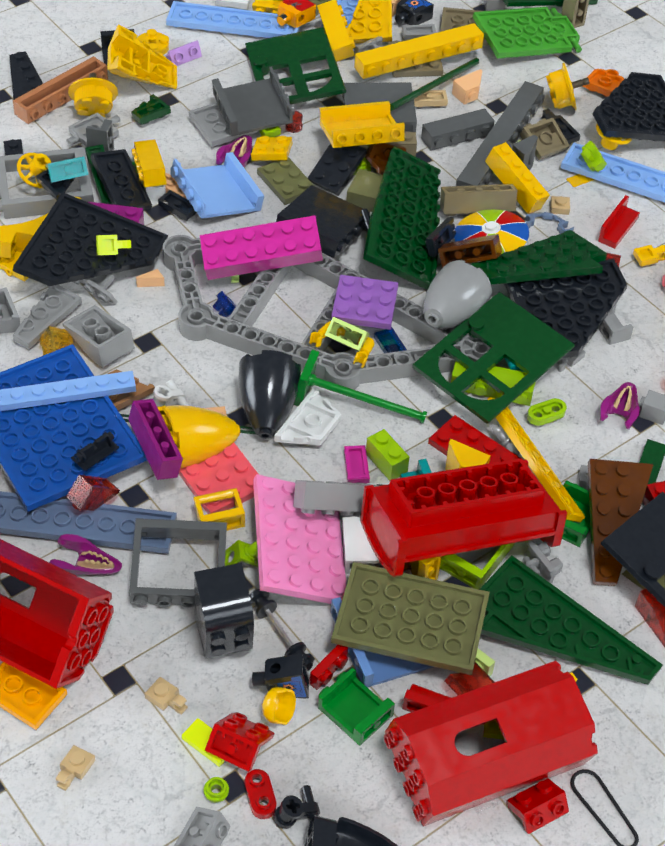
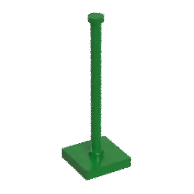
(309, 379)

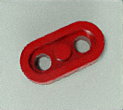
(260, 792)

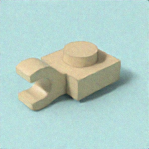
(164, 695)
(74, 764)

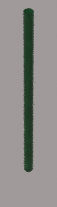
(433, 84)

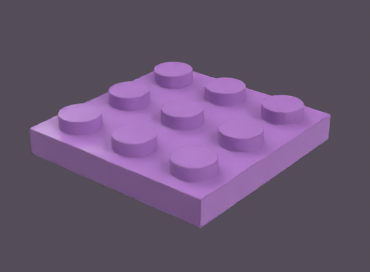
(365, 301)

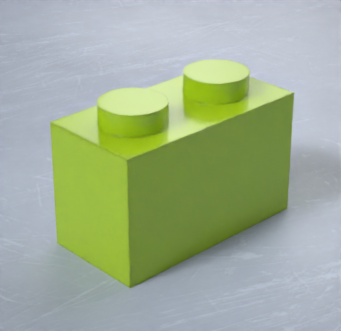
(387, 455)

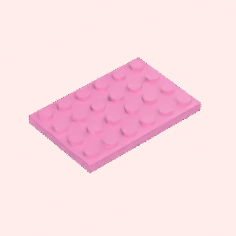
(296, 550)

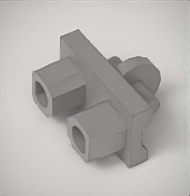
(370, 44)
(537, 560)

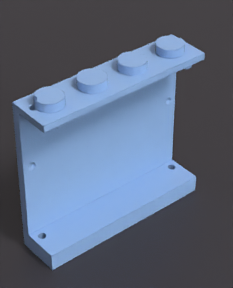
(219, 188)

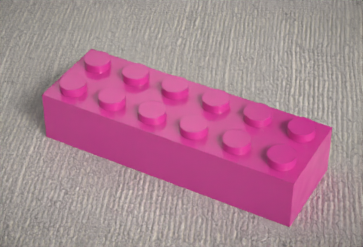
(261, 247)

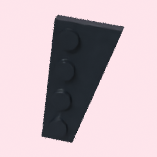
(23, 74)

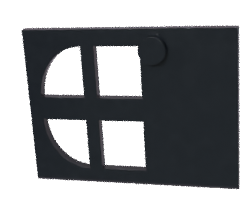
(641, 546)

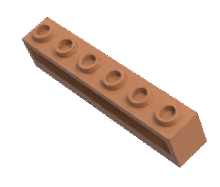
(55, 91)

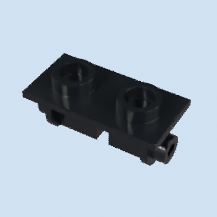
(95, 451)

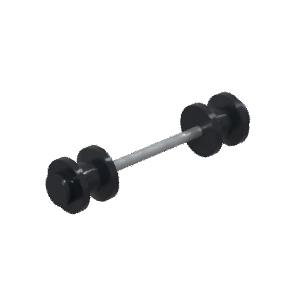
(266, 608)

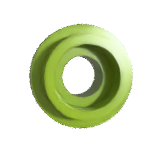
(216, 783)

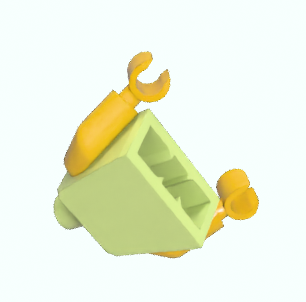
(346, 335)

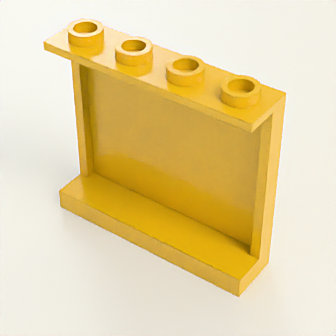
(360, 124)

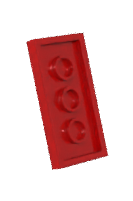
(468, 435)

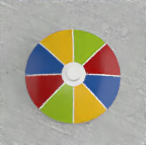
(510, 227)

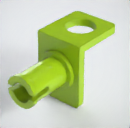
(242, 552)

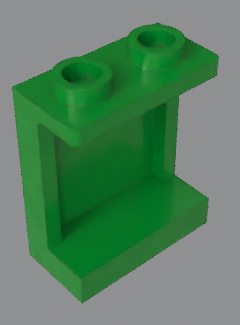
(574, 531)
(354, 707)

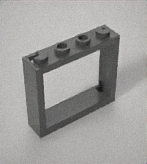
(171, 529)

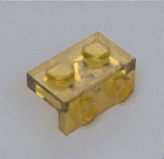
(55, 339)

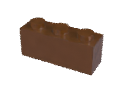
(471, 250)

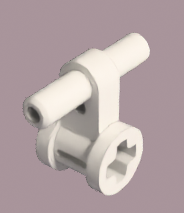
(169, 395)

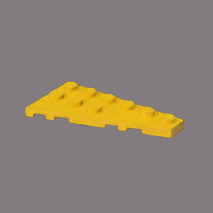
(371, 20)

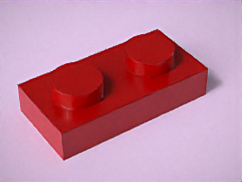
(324, 670)

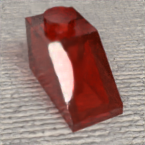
(91, 492)

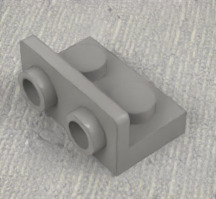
(204, 829)

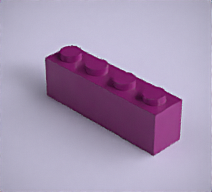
(155, 439)

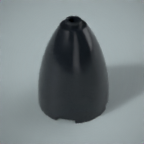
(268, 389)

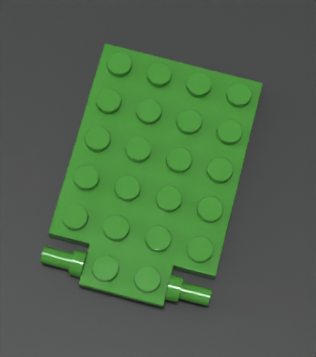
(527, 32)

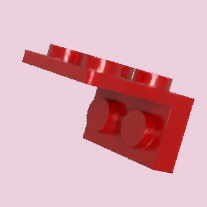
(238, 740)

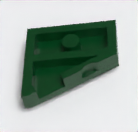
(151, 110)

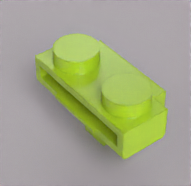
(593, 157)

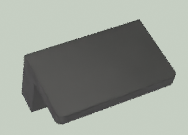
(99, 136)

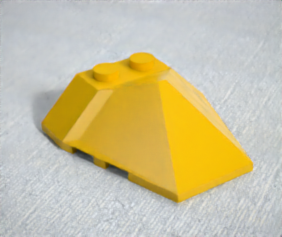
(137, 62)

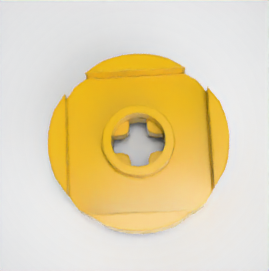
(158, 41)

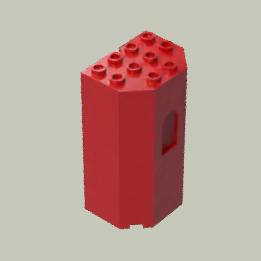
(61, 625)
(543, 731)

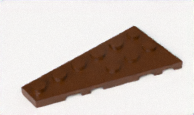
(614, 497)

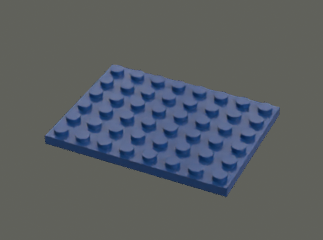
(43, 438)

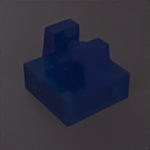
(225, 304)

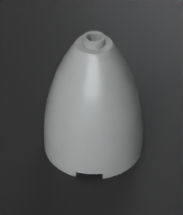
(455, 294)

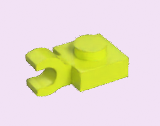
(109, 244)

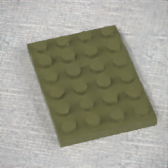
(411, 618)

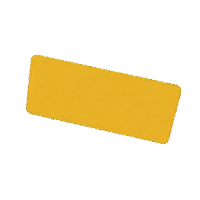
(578, 180)

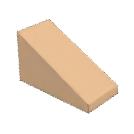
(150, 279)

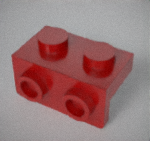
(539, 805)

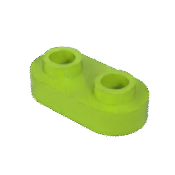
(544, 412)

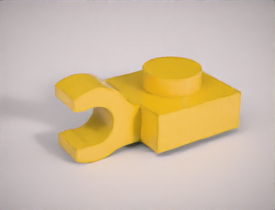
(648, 255)

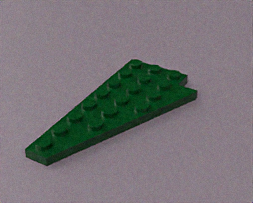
(545, 259)
(543, 618)

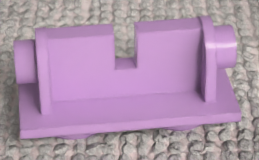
(184, 53)

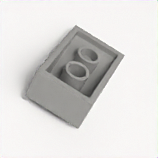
(100, 335)

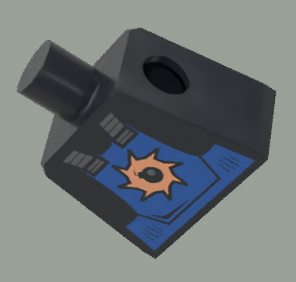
(413, 12)
(284, 672)

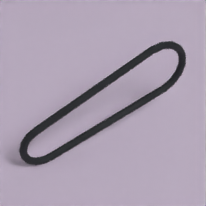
(613, 801)

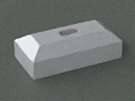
(415, 31)

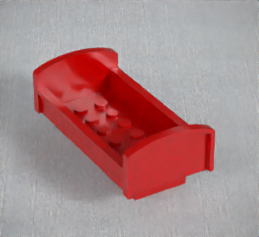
(458, 513)

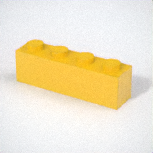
(335, 29)
(149, 163)
(513, 171)

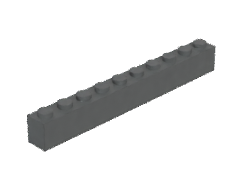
(505, 130)

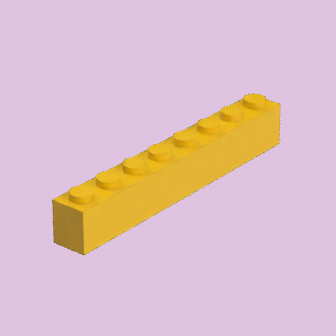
(418, 50)

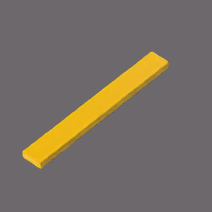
(539, 465)

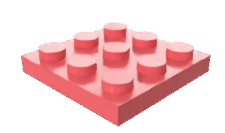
(220, 473)

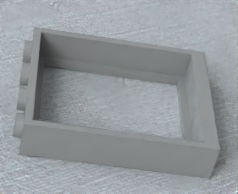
(38, 204)

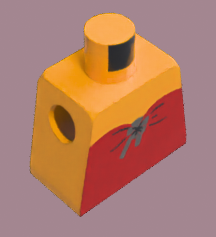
(296, 12)

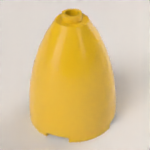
(198, 431)

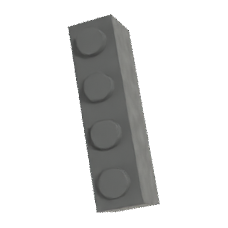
(457, 129)

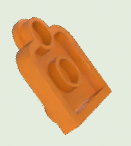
(603, 81)

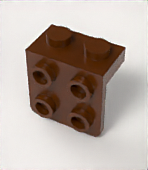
(379, 154)

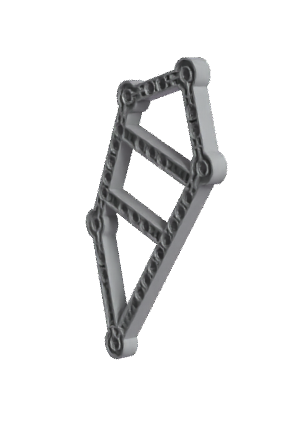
(200, 322)

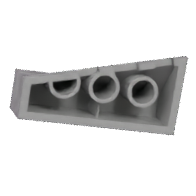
(329, 497)

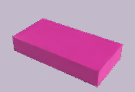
(356, 464)

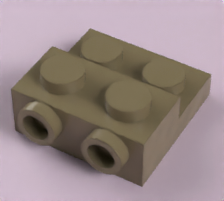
(550, 138)

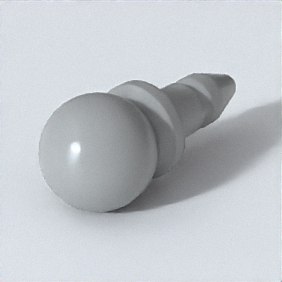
(507, 443)

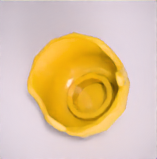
(279, 705)

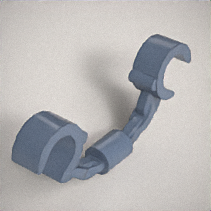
(530, 218)

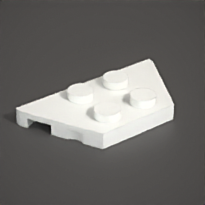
(310, 421)

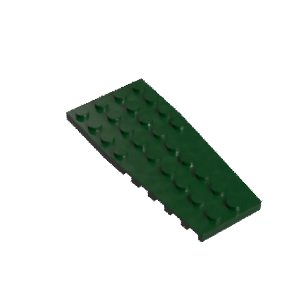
(404, 219)

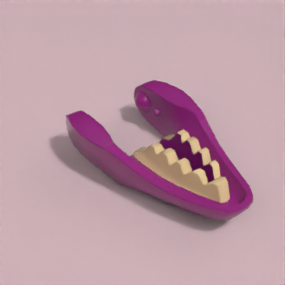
(240, 147)
(622, 402)
(90, 559)

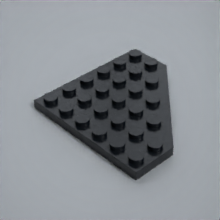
(634, 109)
(67, 248)
(572, 304)

